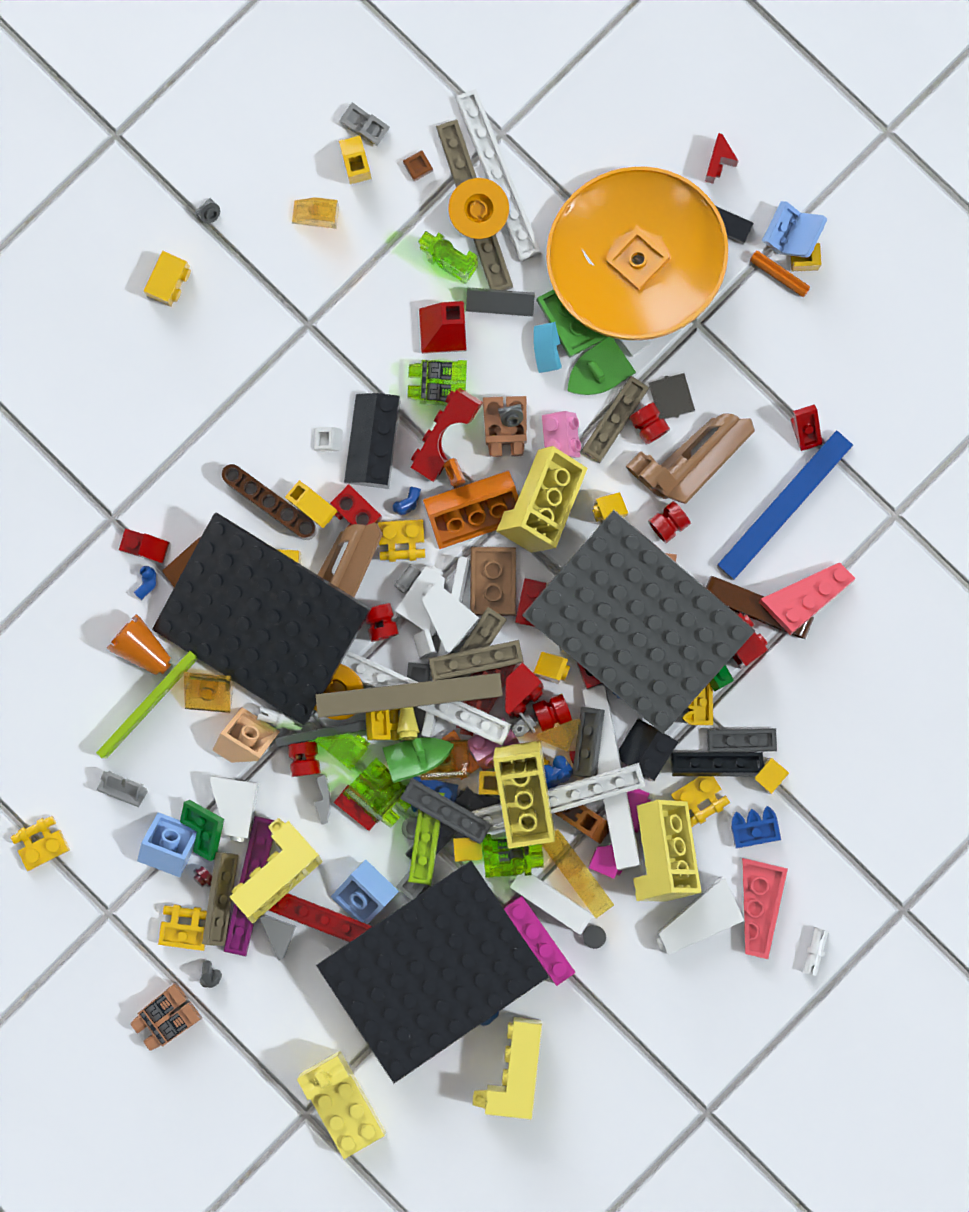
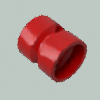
(649, 423)
(669, 522)
(379, 614)
(552, 712)
(304, 767)

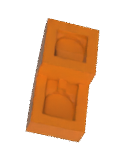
(454, 473)

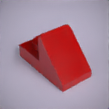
(721, 154)
(807, 427)
(144, 546)

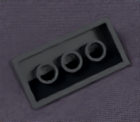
(372, 440)

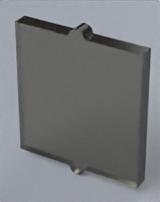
(672, 396)

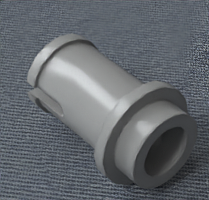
(407, 578)

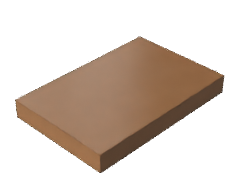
(493, 580)

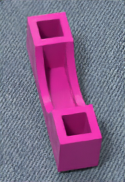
(603, 856)
(539, 940)

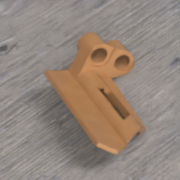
(685, 474)
(356, 558)

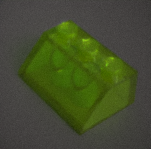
(346, 748)

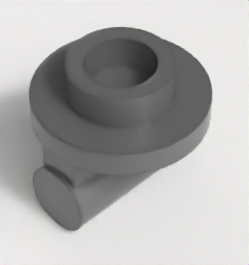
(208, 211)
(511, 415)
(209, 977)

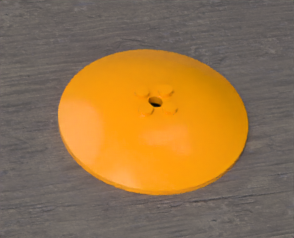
(628, 216)

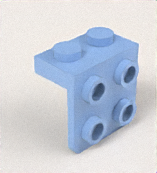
(793, 231)

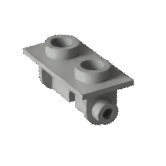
(524, 726)
(128, 791)

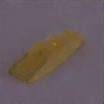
(578, 875)

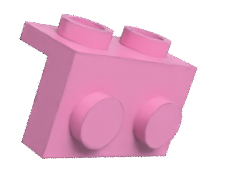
(561, 431)
(484, 749)

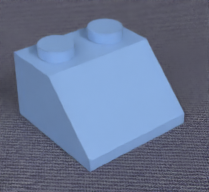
(167, 845)
(364, 893)

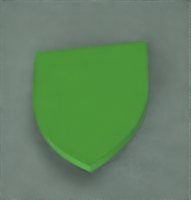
(600, 369)
(415, 757)

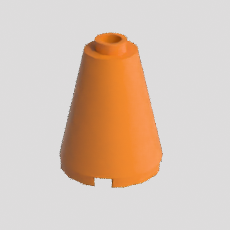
(140, 647)

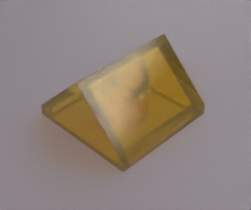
(208, 692)
(560, 736)
(454, 766)

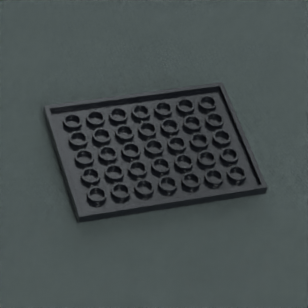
(261, 618)
(432, 971)

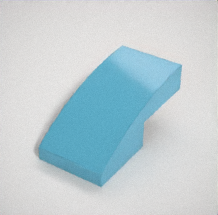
(545, 343)

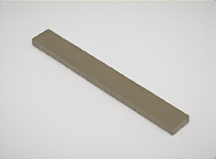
(462, 170)
(409, 695)

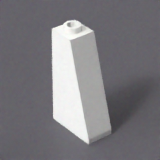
(551, 901)
(702, 918)

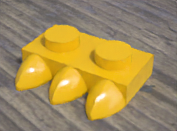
(701, 708)

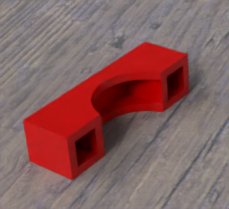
(431, 458)

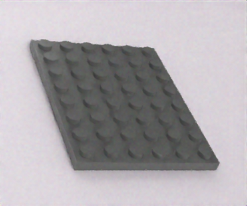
(638, 622)

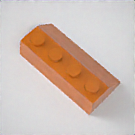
(470, 509)

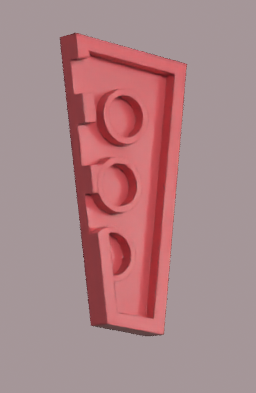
(803, 599)
(762, 899)

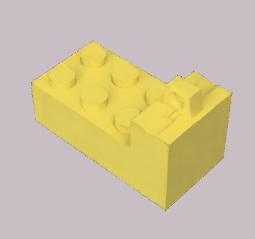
(544, 501)
(524, 794)
(667, 852)
(279, 874)
(517, 1091)
(341, 1104)

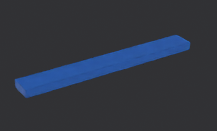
(785, 505)

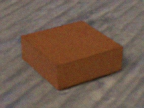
(418, 165)

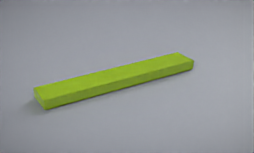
(147, 705)

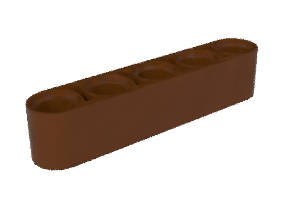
(261, 494)
(747, 603)

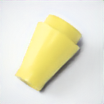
(407, 724)

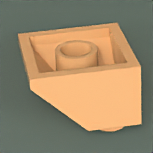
(245, 738)

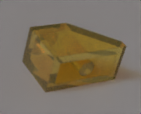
(316, 212)

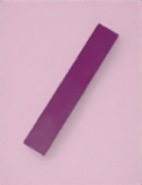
(256, 856)

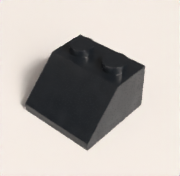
(648, 748)

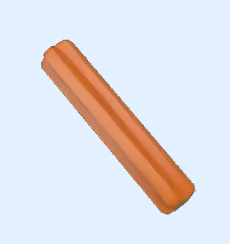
(780, 273)

